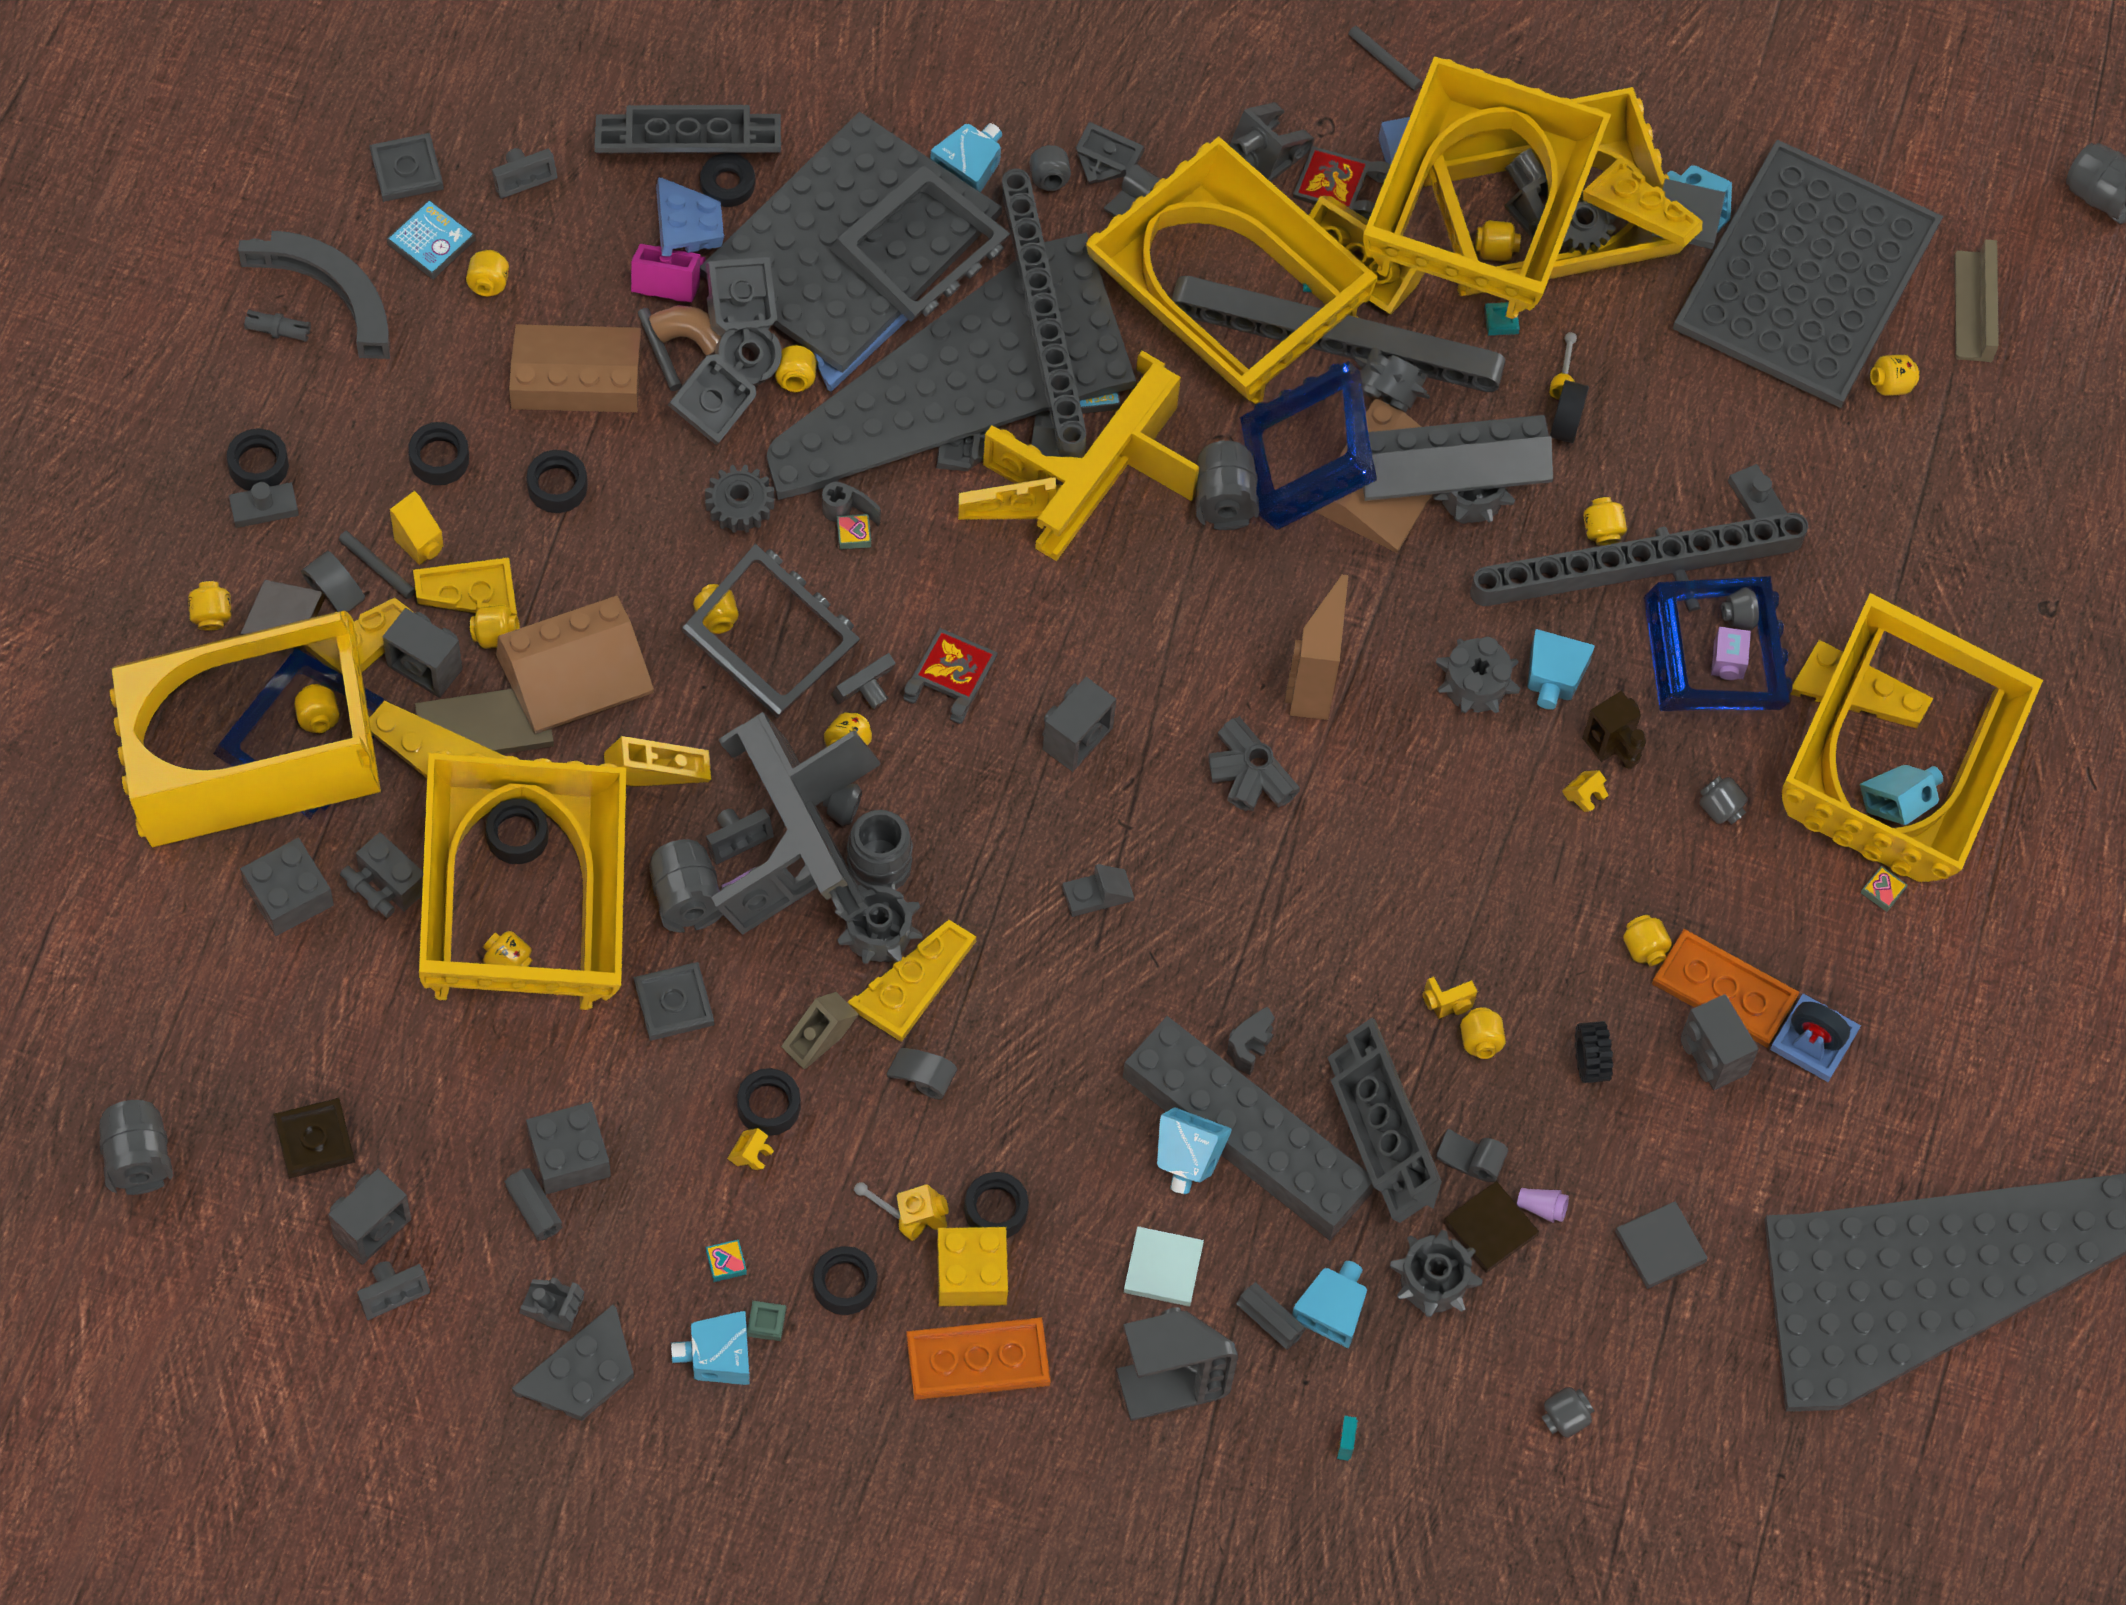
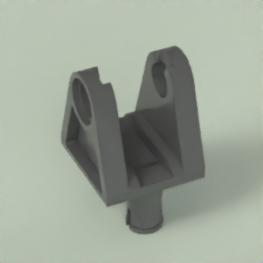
(1264, 148)
(1532, 181)

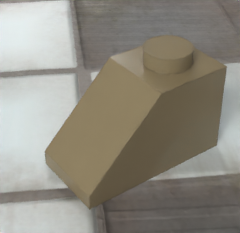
(819, 1029)

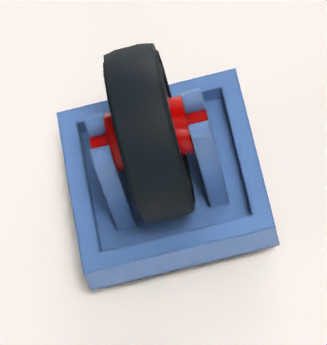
(1815, 1037)

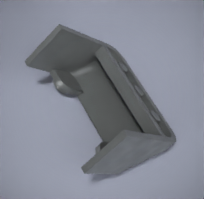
(1175, 1364)

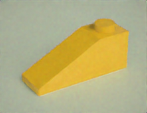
(658, 763)

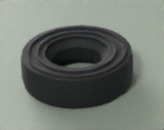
(733, 163)

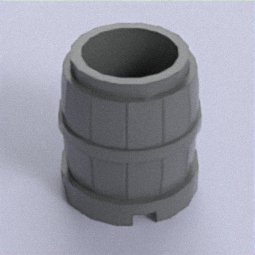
(2100, 180)
(1226, 486)
(879, 850)
(684, 885)
(134, 1147)

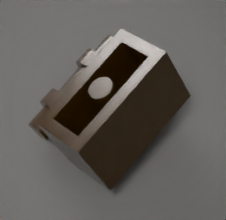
(1614, 730)

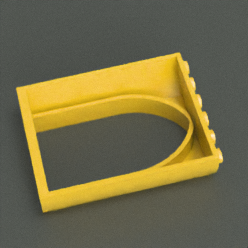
(1459, 104)
(1494, 149)
(1230, 193)
(190, 803)
(589, 809)
(1942, 841)

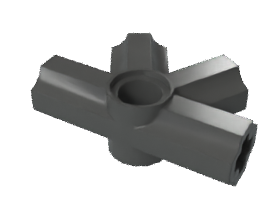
(1248, 778)

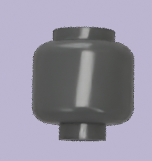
(1050, 167)
(1723, 800)
(1567, 1412)

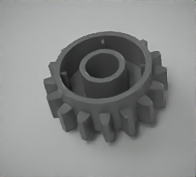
(1593, 234)
(734, 485)

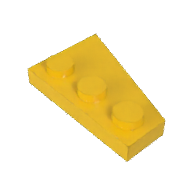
(1007, 502)

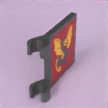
(1340, 177)
(953, 668)

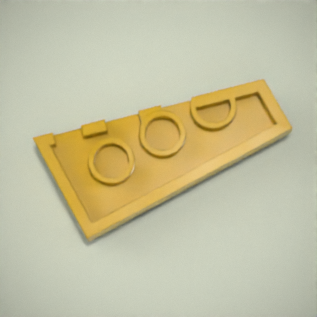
(1636, 201)
(1876, 694)
(415, 737)
(912, 984)

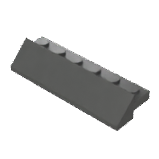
(687, 130)
(1460, 457)
(1384, 1123)

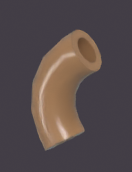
(685, 322)

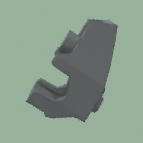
(1248, 1037)
(552, 1303)

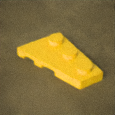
(466, 585)
(369, 633)

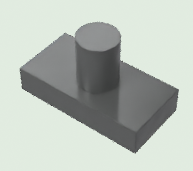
(523, 171)
(1756, 493)
(263, 504)
(866, 683)
(738, 834)
(392, 1289)

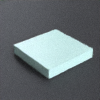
(1163, 1266)

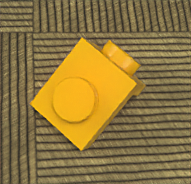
(1455, 1000)
(923, 1205)

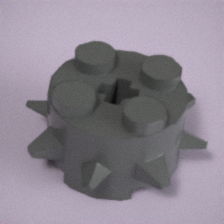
(1391, 379)
(1475, 504)
(1478, 675)
(888, 939)
(1441, 1256)

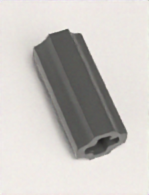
(533, 1204)
(1271, 1315)

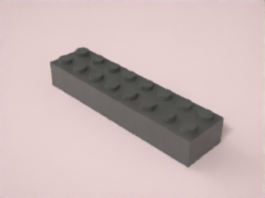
(1265, 1136)

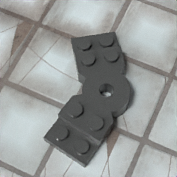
(741, 313)

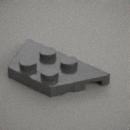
(582, 1370)

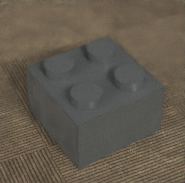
(423, 652)
(1078, 723)
(287, 886)
(1718, 1042)
(568, 1148)
(369, 1216)

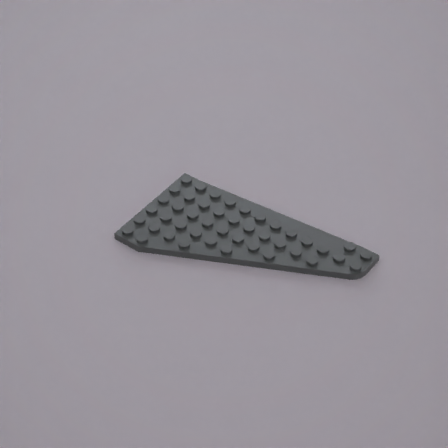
(958, 377)
(1907, 1280)

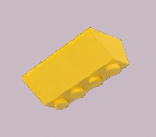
(1348, 230)

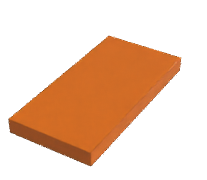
(1701, 972)
(978, 1358)

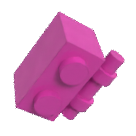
(666, 276)

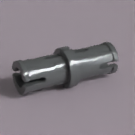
(277, 325)

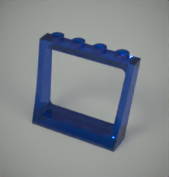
(1329, 481)
(1668, 650)
(296, 664)

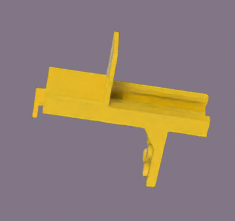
(1086, 480)

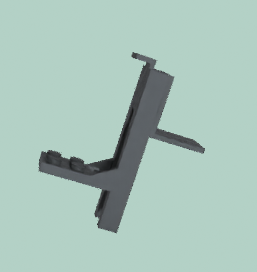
(795, 793)

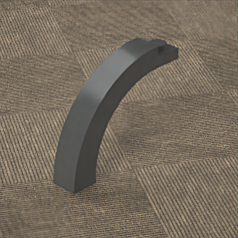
(332, 269)

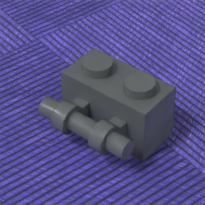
(389, 871)

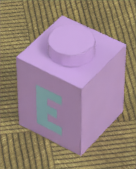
(1730, 653)

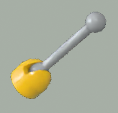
(1558, 381)
(911, 1232)

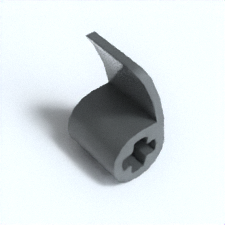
(1135, 184)
(846, 499)
(334, 581)
(928, 1071)
(1474, 1159)

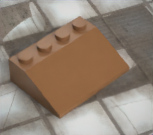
(575, 368)
(1380, 520)
(1318, 657)
(574, 664)

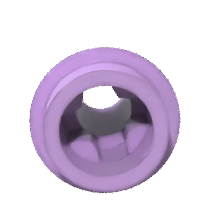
(1544, 1203)

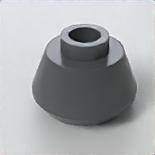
(1741, 609)
(844, 804)

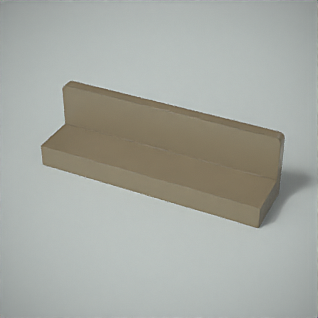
(1976, 303)

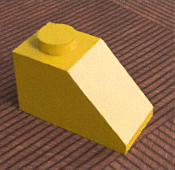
(416, 529)

